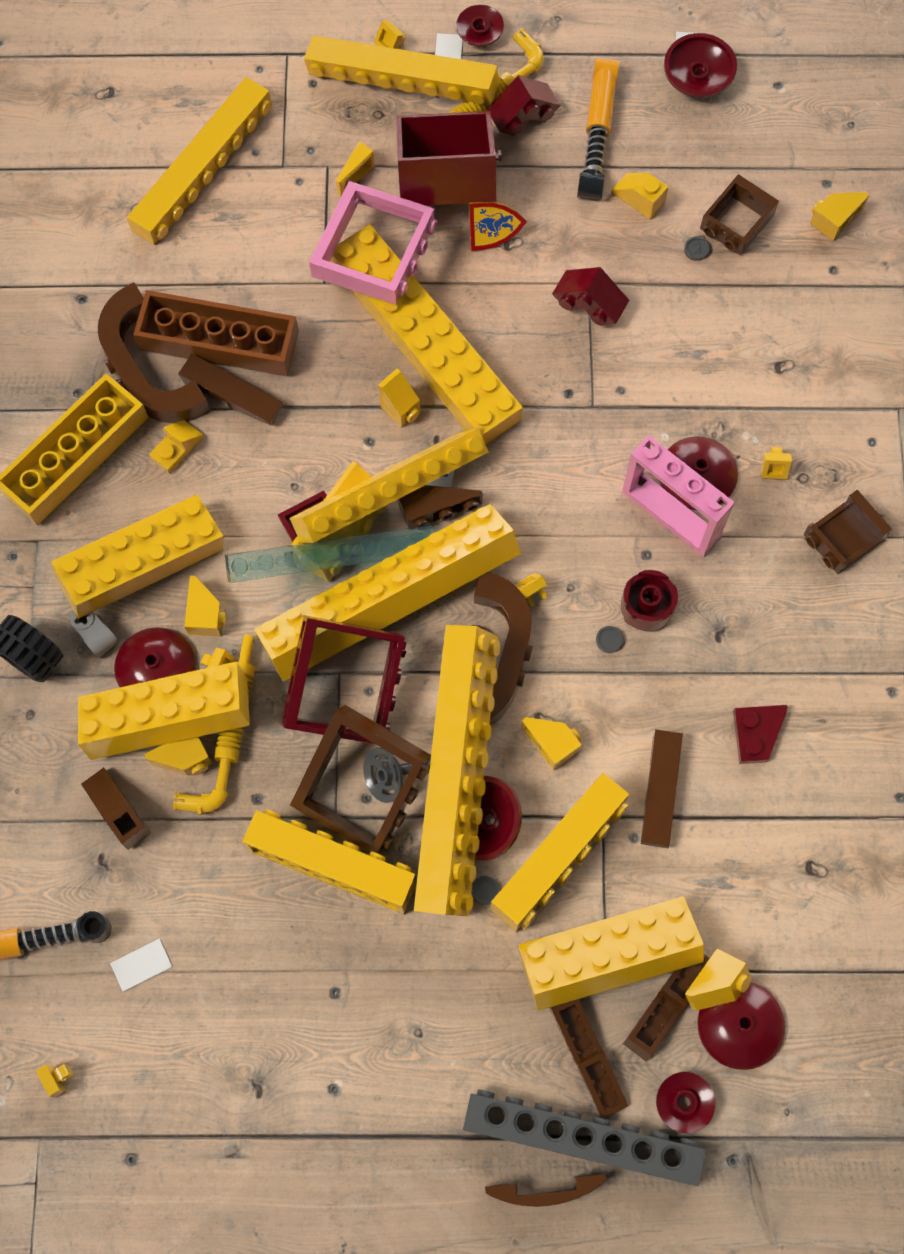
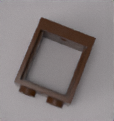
(750, 196)

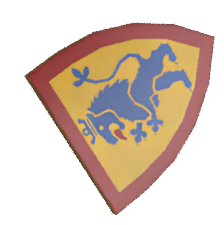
(492, 224)

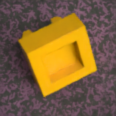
(389, 36)
(776, 464)
(531, 585)
(219, 657)
(53, 1078)

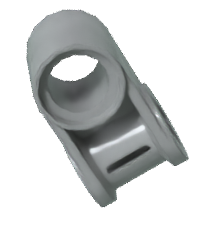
(94, 633)

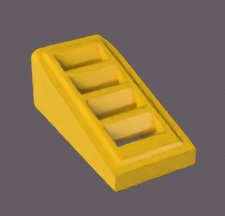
(356, 167)

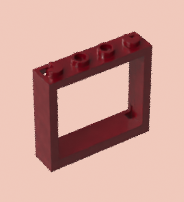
(390, 678)

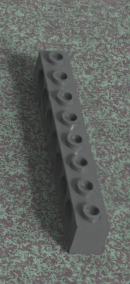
(686, 1171)

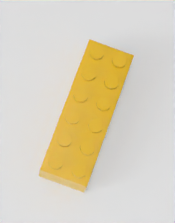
(71, 449)
(137, 555)
(163, 711)
(560, 850)
(330, 861)
(611, 953)

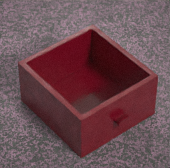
(447, 158)

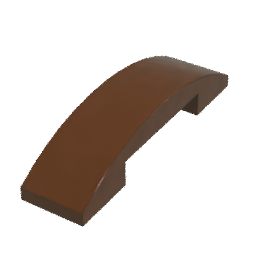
(582, 1184)

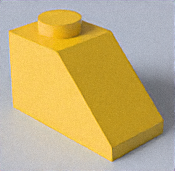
(642, 192)
(837, 212)
(399, 398)
(203, 611)
(552, 740)
(181, 757)
(719, 982)

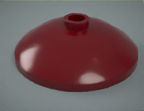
(702, 56)
(718, 461)
(169, 648)
(505, 806)
(741, 1047)

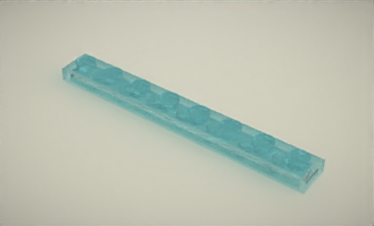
(321, 554)

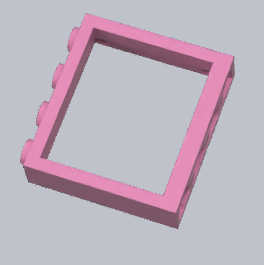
(387, 291)
(684, 483)

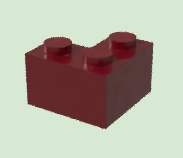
(523, 101)
(593, 292)

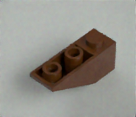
(437, 503)
(115, 809)

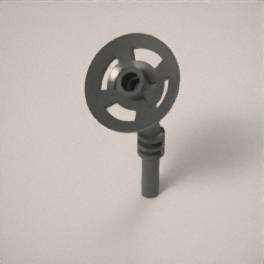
(384, 774)

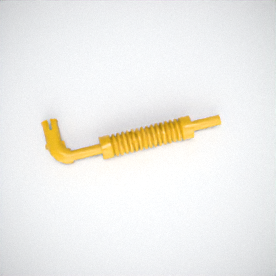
(532, 52)
(226, 752)

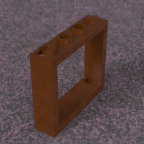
(385, 739)

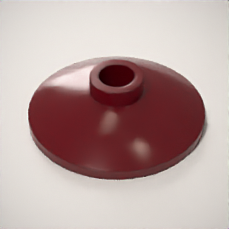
(480, 25)
(701, 1101)

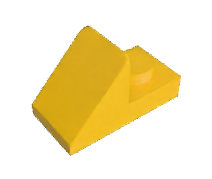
(176, 445)

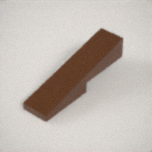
(230, 389)
(661, 788)
(662, 1011)
(589, 1058)

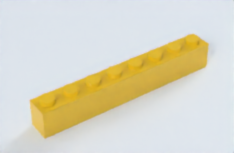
(402, 70)
(200, 161)
(388, 485)

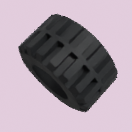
(28, 649)

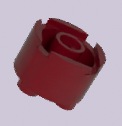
(663, 597)

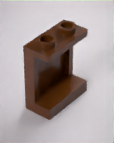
(847, 532)

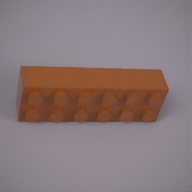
(216, 332)

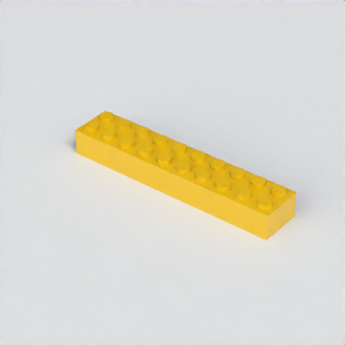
(431, 341)
(394, 587)
(457, 771)

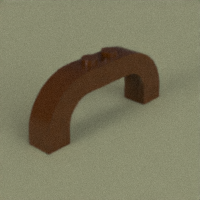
(165, 406)
(507, 599)

